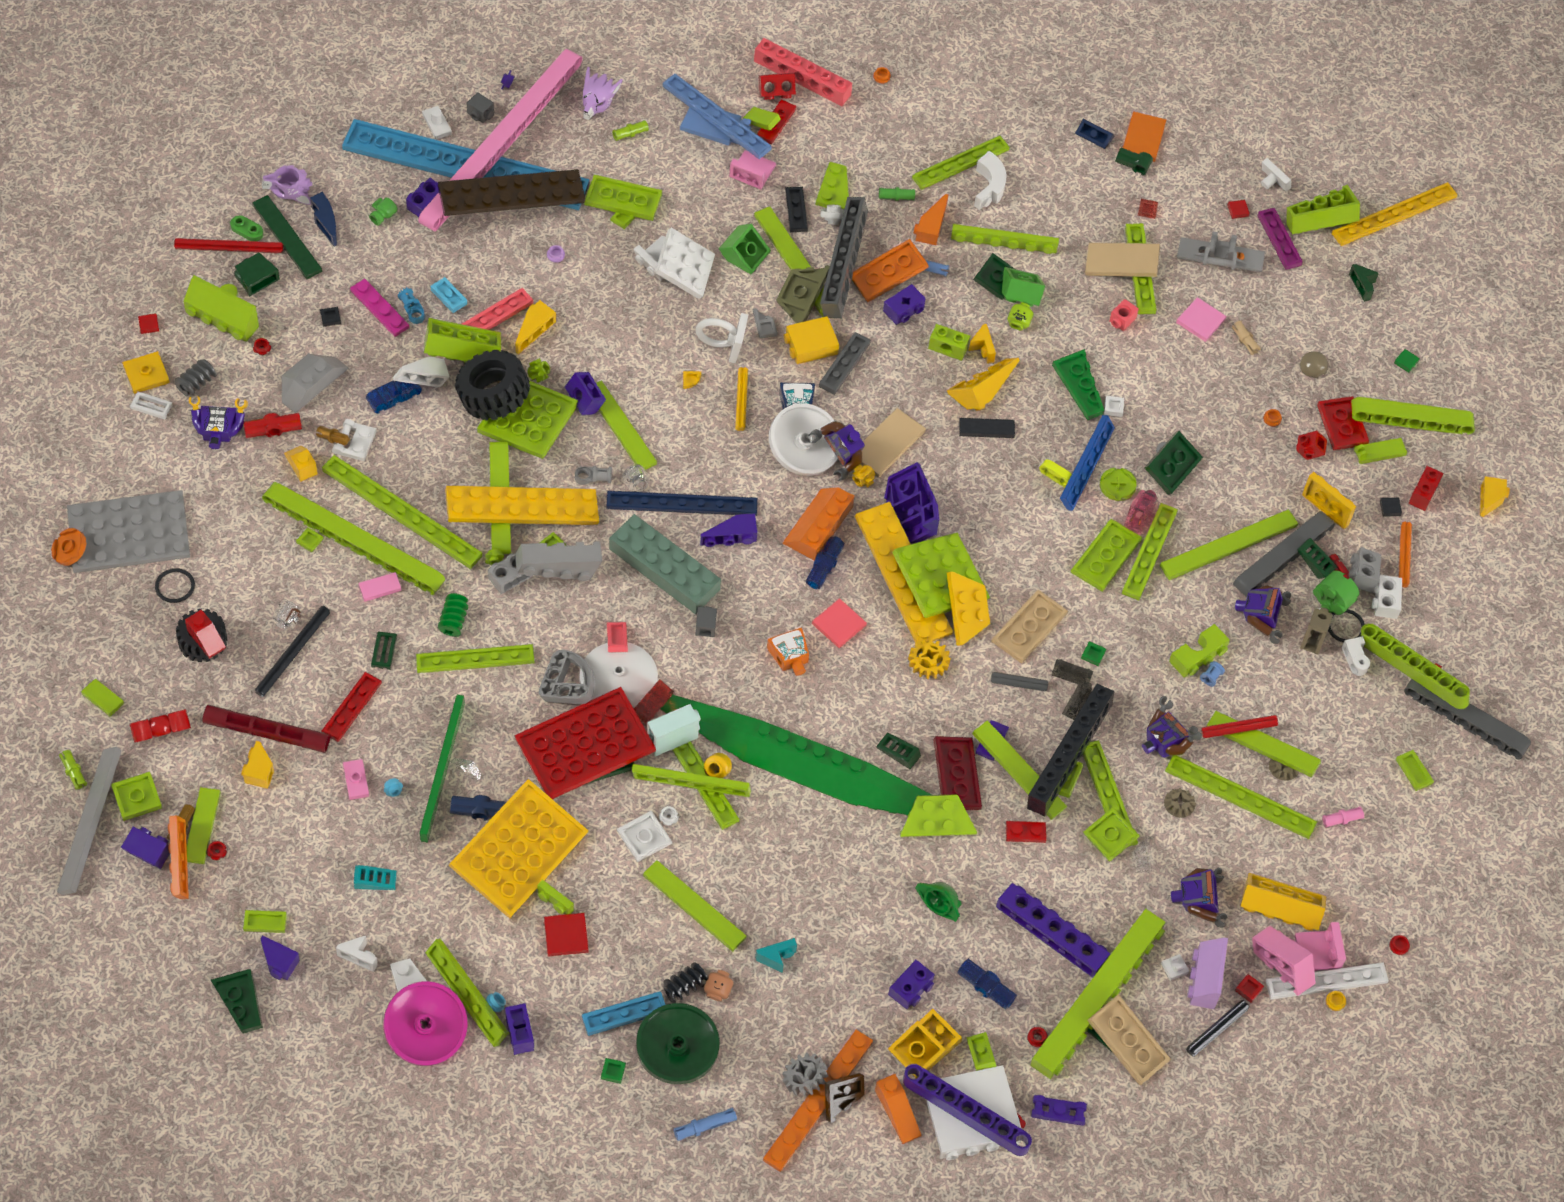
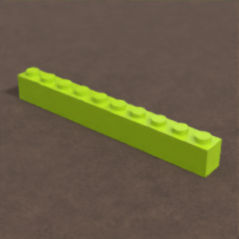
(1098, 993)

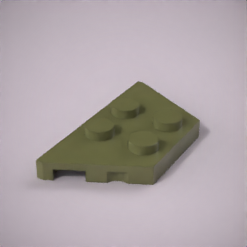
(802, 291)

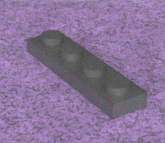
(844, 363)

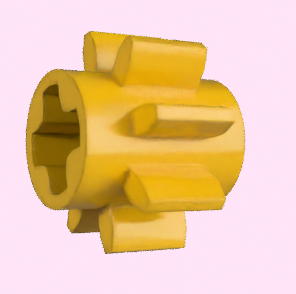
(863, 475)

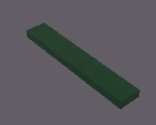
(287, 236)

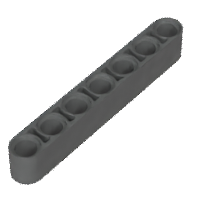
(1283, 553)
(1474, 721)

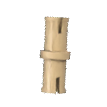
(1246, 337)

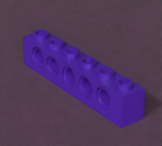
(1055, 939)

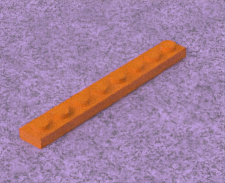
(815, 1104)

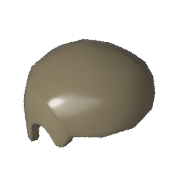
(1314, 364)

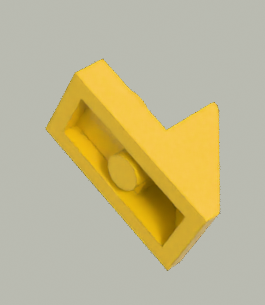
(983, 341)

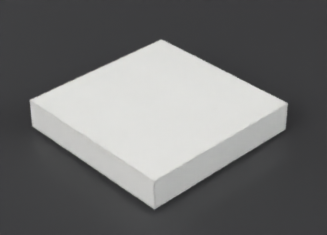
(644, 836)

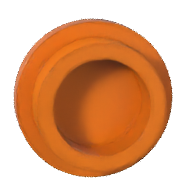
(882, 75)
(1272, 417)

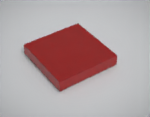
(566, 934)

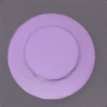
(555, 253)

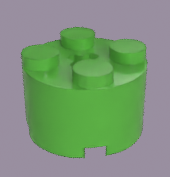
(1336, 593)

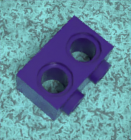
(422, 196)
(519, 1028)

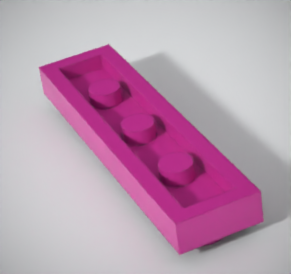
(379, 307)

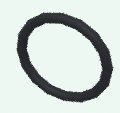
(170, 571)
(1350, 612)

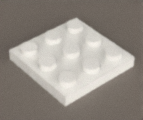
(685, 263)

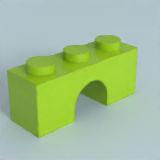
(1188, 661)

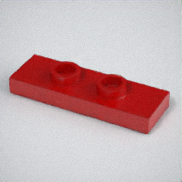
(785, 112)

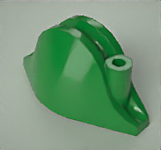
(940, 899)

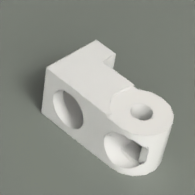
(1355, 655)

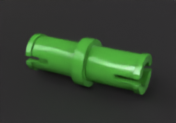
(897, 193)

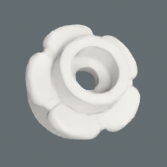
(668, 811)

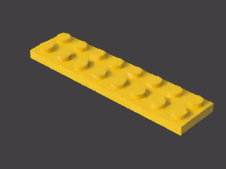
(521, 505)
(883, 536)

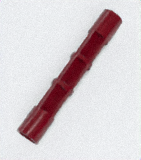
(266, 728)

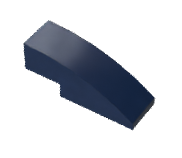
(324, 217)

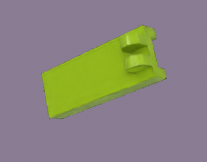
(1380, 450)

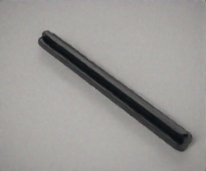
(292, 651)

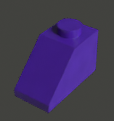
(279, 958)

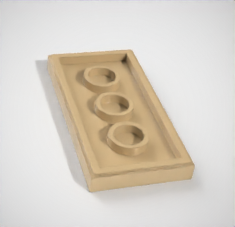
(1122, 259)
(890, 441)
(1029, 626)
(1129, 1039)

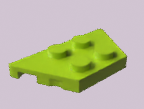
(937, 816)

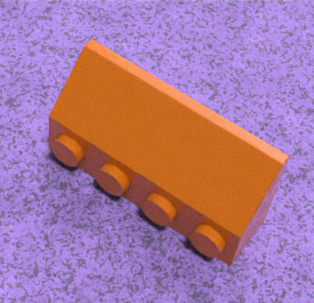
(820, 521)

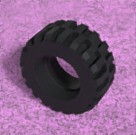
(497, 400)

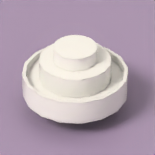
(832, 214)

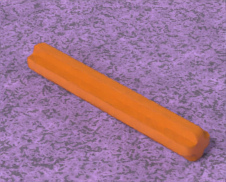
(1405, 553)

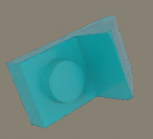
(772, 954)

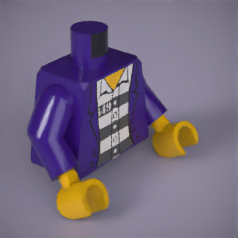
(217, 423)

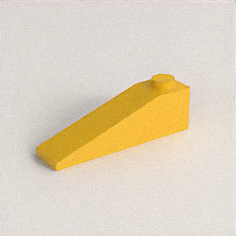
(984, 386)

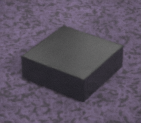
(330, 316)
(1390, 507)

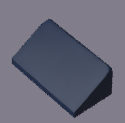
(1094, 134)

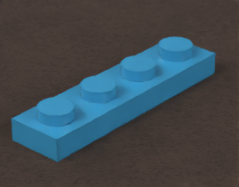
(621, 1013)

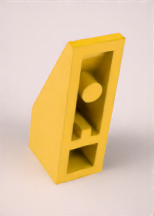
(536, 322)

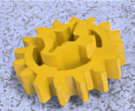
(927, 661)

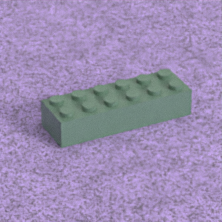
(664, 563)

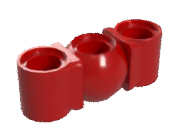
(160, 725)

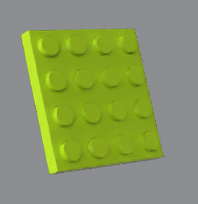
(535, 423)
(926, 570)

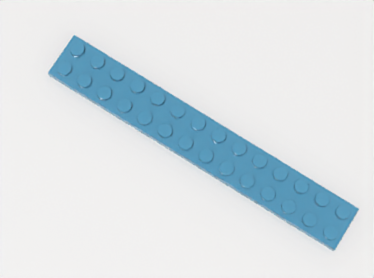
(428, 153)

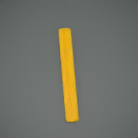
(741, 399)

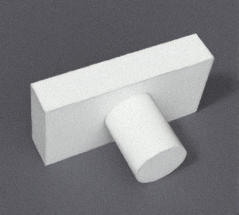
(436, 122)
(1274, 176)

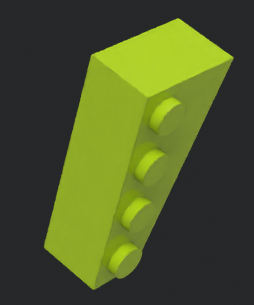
(1323, 212)

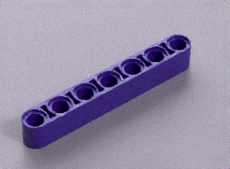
(971, 1119)

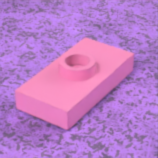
(356, 779)

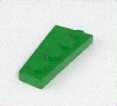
(1078, 380)

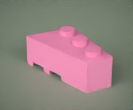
(1286, 957)

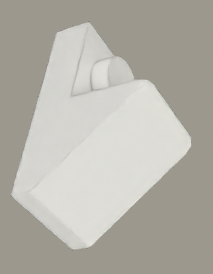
(353, 952)

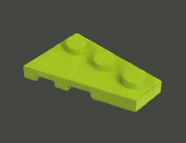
(834, 186)

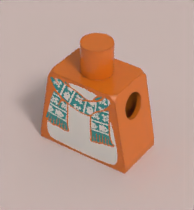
(790, 650)

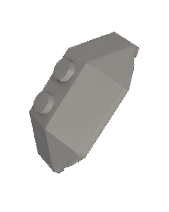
(308, 379)

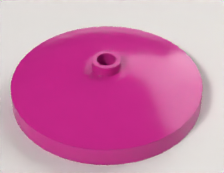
(444, 1019)

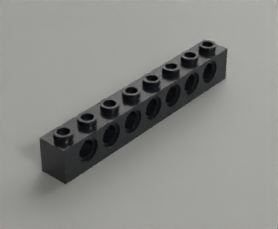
(1070, 750)

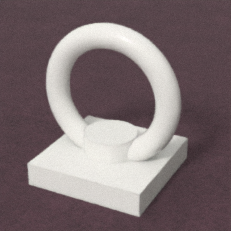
(735, 335)

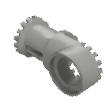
(594, 474)

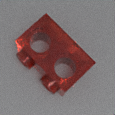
(653, 701)

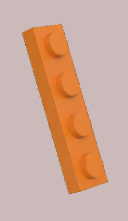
(178, 851)

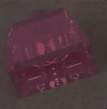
(1145, 503)

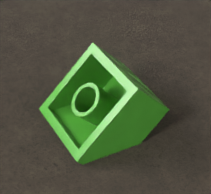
(745, 248)
(1022, 287)

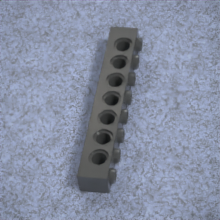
(844, 257)

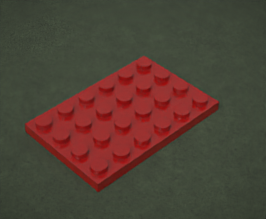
(585, 743)

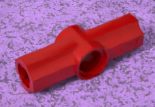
(272, 425)

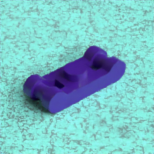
(1059, 1110)

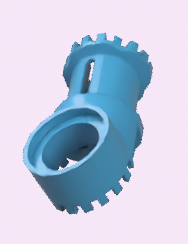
(415, 305)

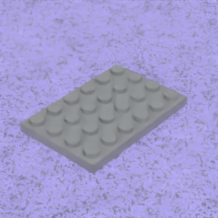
(131, 530)

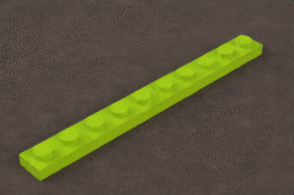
(402, 512)

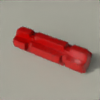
(1340, 566)

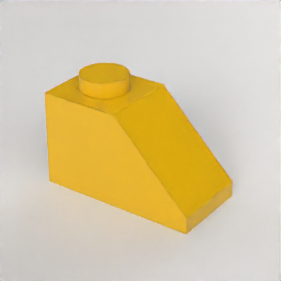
(301, 462)
(1492, 494)

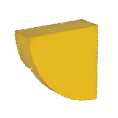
(691, 378)

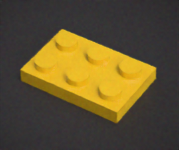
(1329, 500)

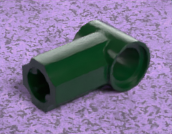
(1138, 162)

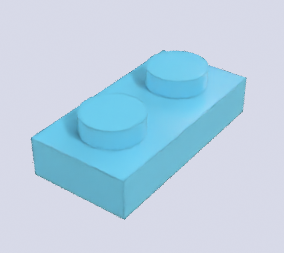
(448, 295)

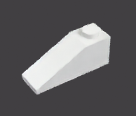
(427, 371)

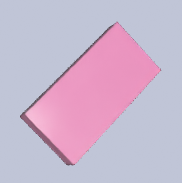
(379, 586)

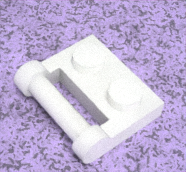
(360, 442)

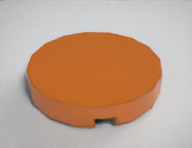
(69, 547)

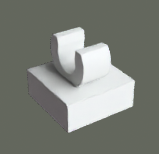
(1175, 967)

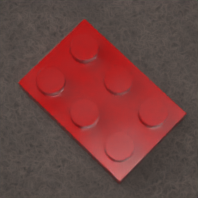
(1339, 424)

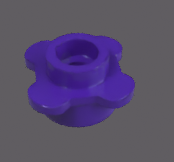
(507, 80)

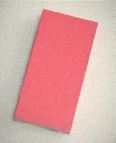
(617, 637)

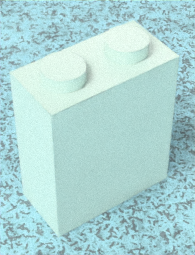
(674, 729)

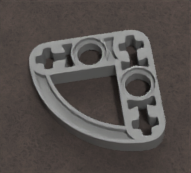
(557, 686)

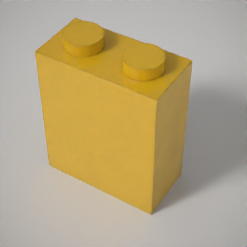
(811, 340)

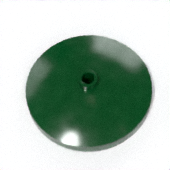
(681, 1026)

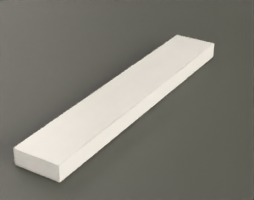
(1332, 980)

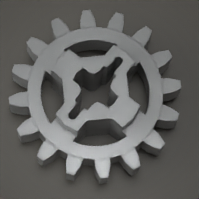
(805, 1074)

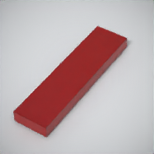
(351, 706)

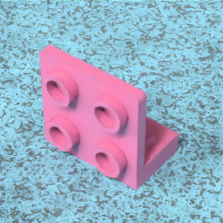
(751, 169)
(1325, 947)

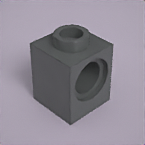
(706, 621)

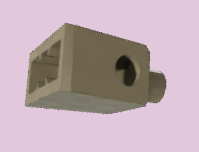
(1319, 622)

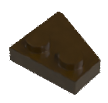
(842, 1093)

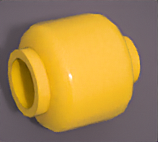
(717, 765)

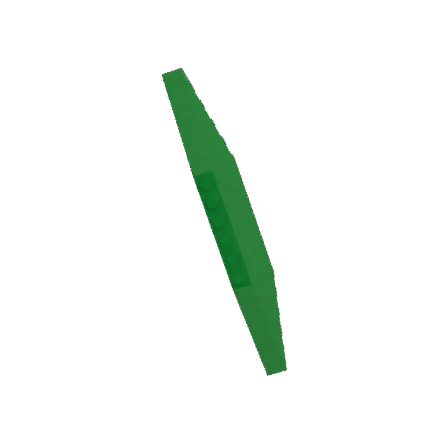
(802, 759)

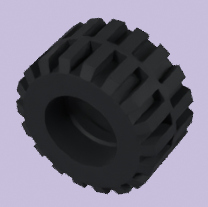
(188, 644)

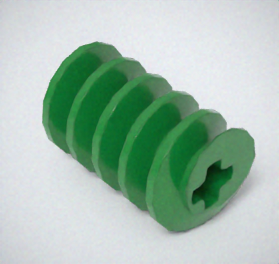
(453, 615)

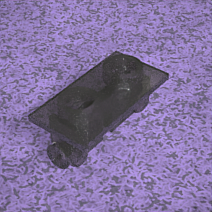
(1071, 672)
(1077, 700)

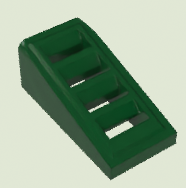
(1324, 560)
(909, 757)

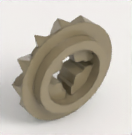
(1285, 774)
(1174, 807)

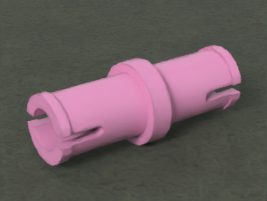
(1343, 816)

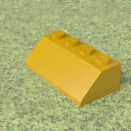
(1283, 902)

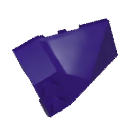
(913, 503)

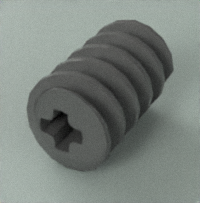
(194, 376)

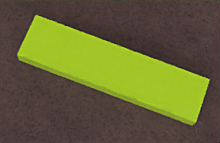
(202, 825)

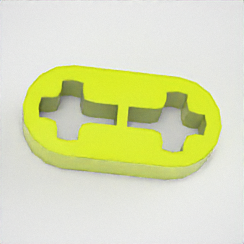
(1055, 472)

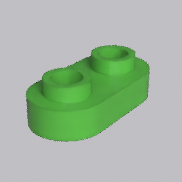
(246, 228)

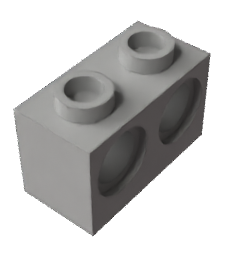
(508, 569)
(1365, 569)

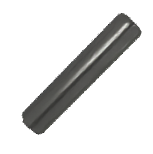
(1019, 681)

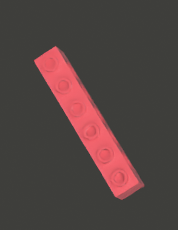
(806, 72)

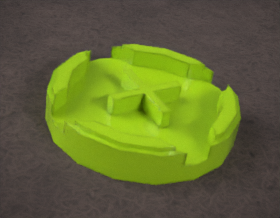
(1118, 484)

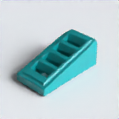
(374, 885)

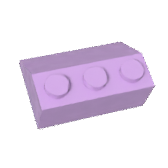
(1207, 973)

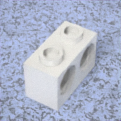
(1389, 597)

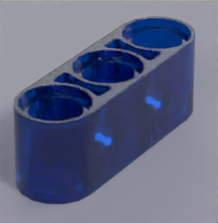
(390, 394)

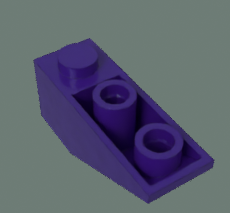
(736, 529)

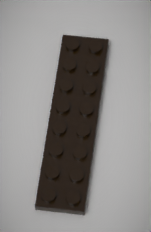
(511, 192)

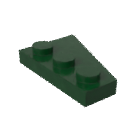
(240, 998)

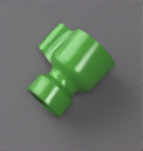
(384, 209)

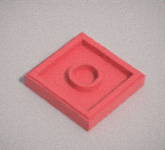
(839, 623)

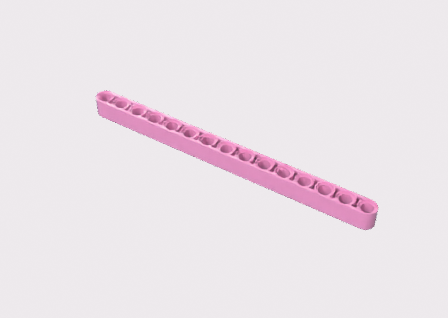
(508, 130)

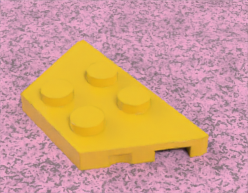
(968, 607)

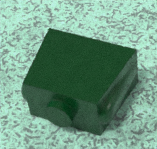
(256, 273)

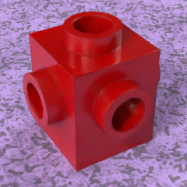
(1311, 445)

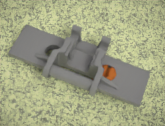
(1221, 253)

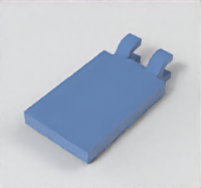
(699, 126)

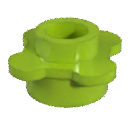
(494, 556)

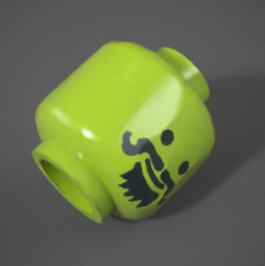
(1020, 316)

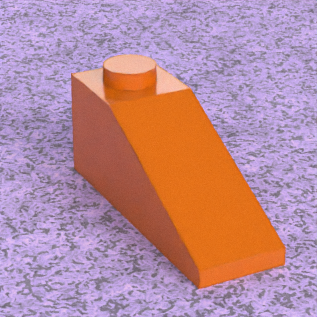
(930, 223)
(897, 1108)

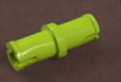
(630, 130)
(72, 769)

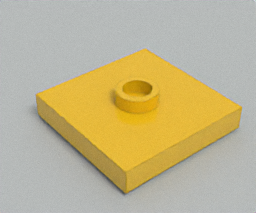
(146, 372)

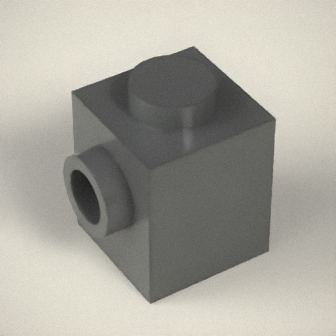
(480, 108)

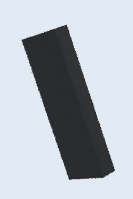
(796, 209)
(986, 428)

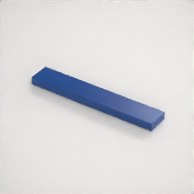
(1087, 463)

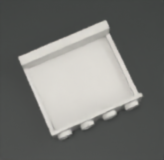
(989, 1089)

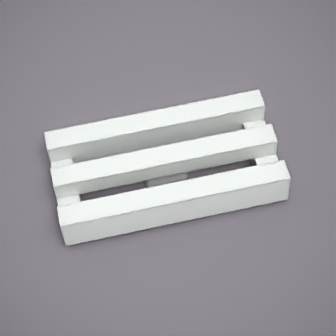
(160, 413)

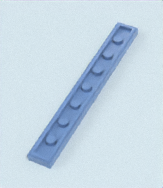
(717, 116)

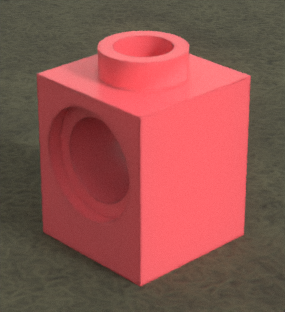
(1123, 315)

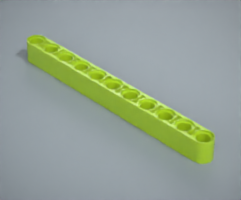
(354, 537)

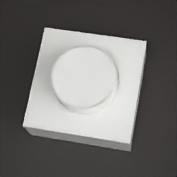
(1114, 406)

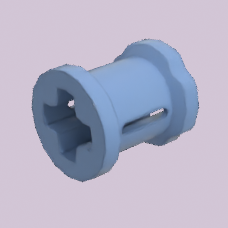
(1212, 673)

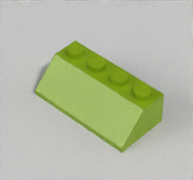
(221, 309)
(458, 340)

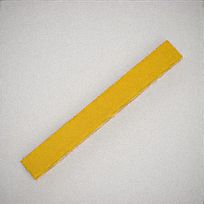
(1394, 214)

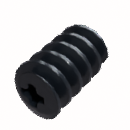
(683, 981)

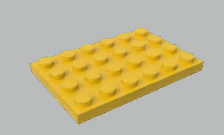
(518, 848)

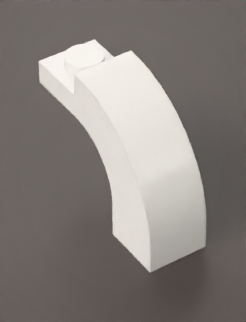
(994, 171)

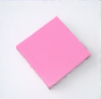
(1201, 319)

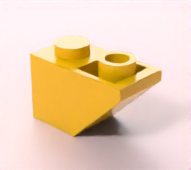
(259, 767)

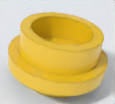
(1336, 1000)

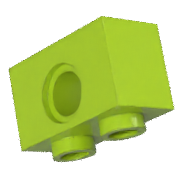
(949, 342)

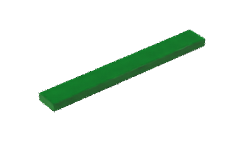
(442, 767)

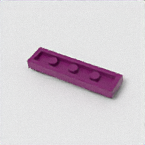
(1280, 238)

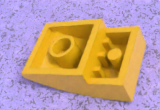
(925, 1042)

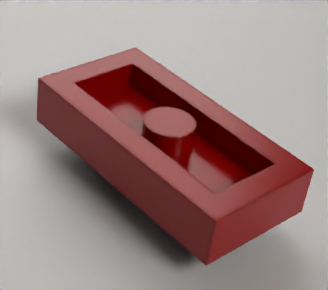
(1026, 831)

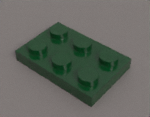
(1173, 462)

